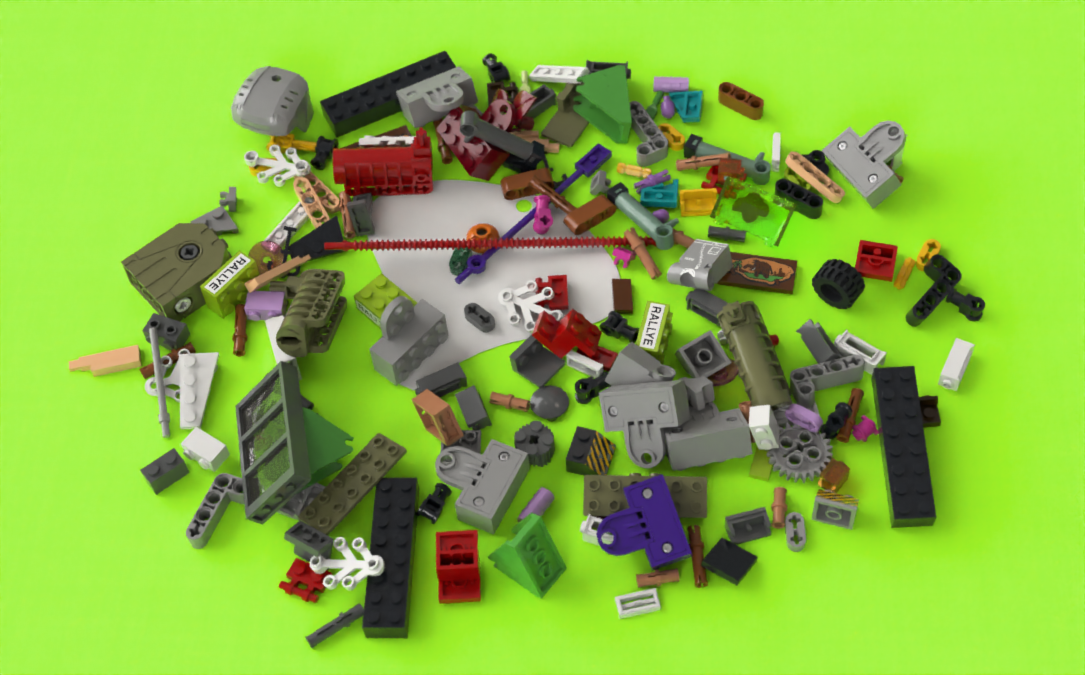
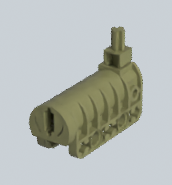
(311, 311)
(754, 355)

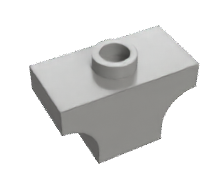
(699, 391)

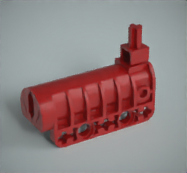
(386, 168)

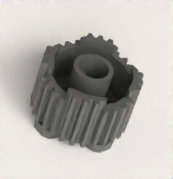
(537, 442)

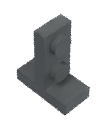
(360, 214)

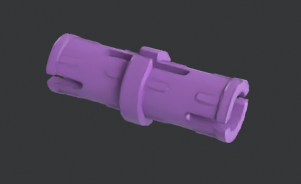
(652, 180)

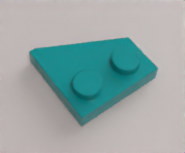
(688, 105)
(660, 195)

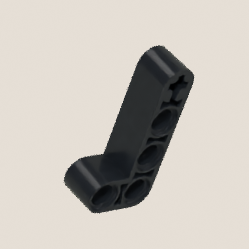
(940, 276)

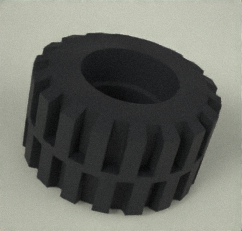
(838, 283)

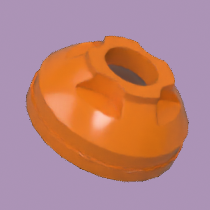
(492, 233)

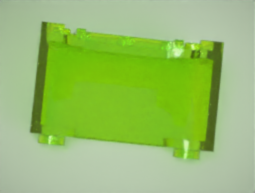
(753, 211)

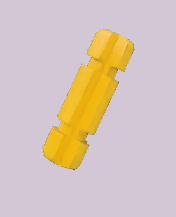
(633, 170)
(904, 273)

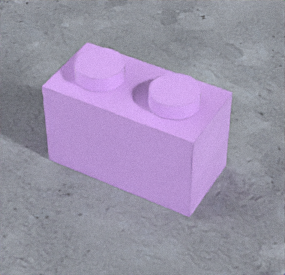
(265, 305)

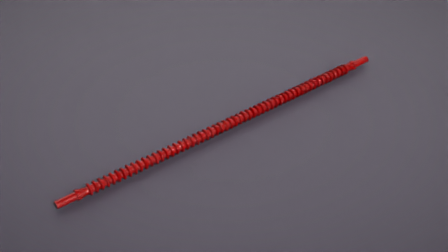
(345, 245)

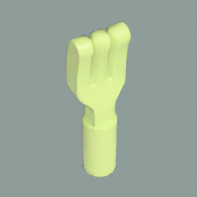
(524, 80)

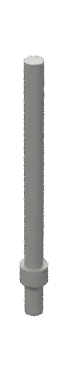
(163, 417)

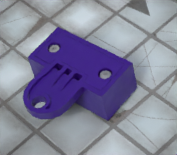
(647, 524)

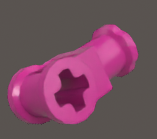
(543, 216)

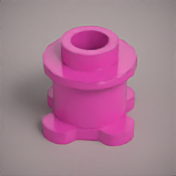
(864, 429)

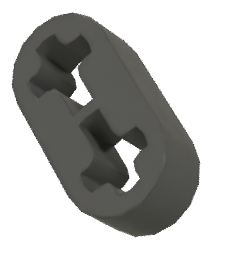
(478, 318)

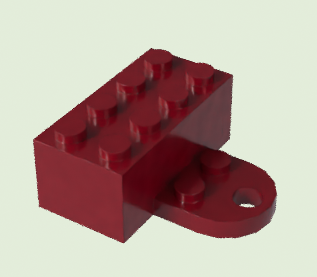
(478, 156)

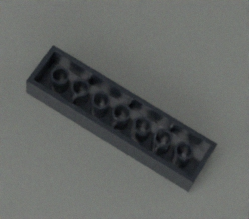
(378, 97)
(903, 447)
(394, 541)

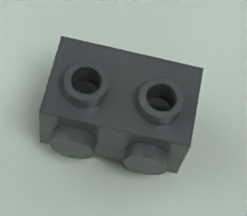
(171, 333)

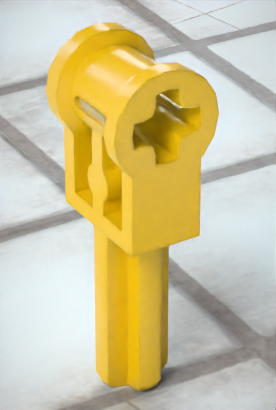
(289, 141)

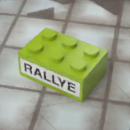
(226, 285)
(376, 296)
(655, 329)

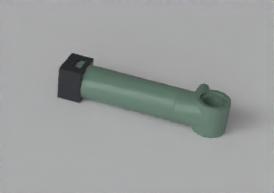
(756, 169)
(659, 232)

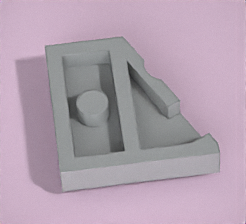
(218, 220)

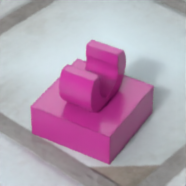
(624, 254)

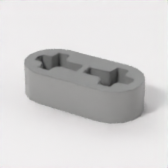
(799, 531)

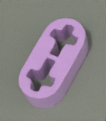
(803, 417)

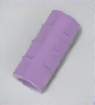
(670, 84)
(537, 504)

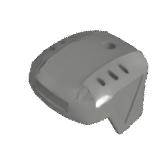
(273, 102)

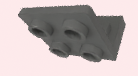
(535, 362)
(309, 541)

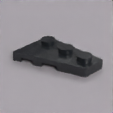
(314, 241)

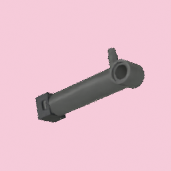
(473, 126)

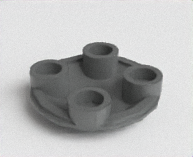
(549, 402)

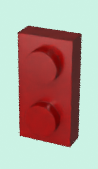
(602, 356)

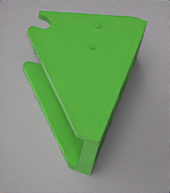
(606, 102)
(324, 446)
(530, 556)

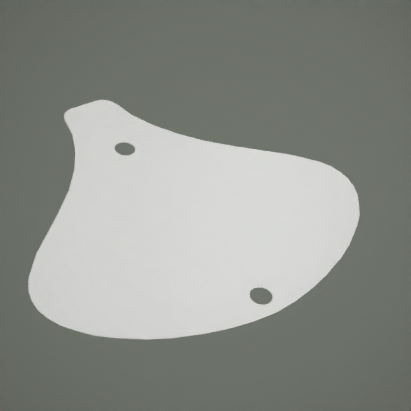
(426, 275)

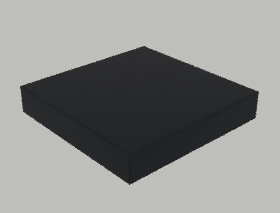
(729, 561)

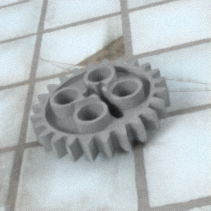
(800, 452)

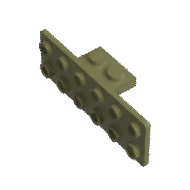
(566, 124)
(352, 484)
(606, 495)

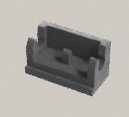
(473, 408)
(748, 526)

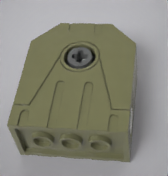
(175, 267)

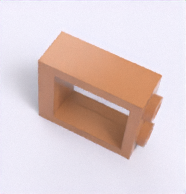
(438, 417)

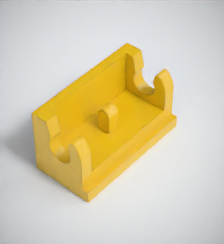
(697, 202)

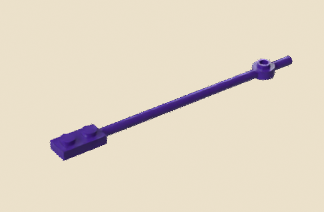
(586, 165)

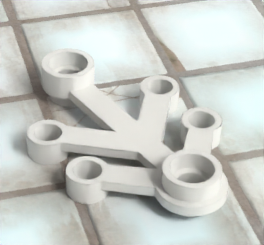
(299, 168)
(527, 305)
(174, 378)
(348, 565)

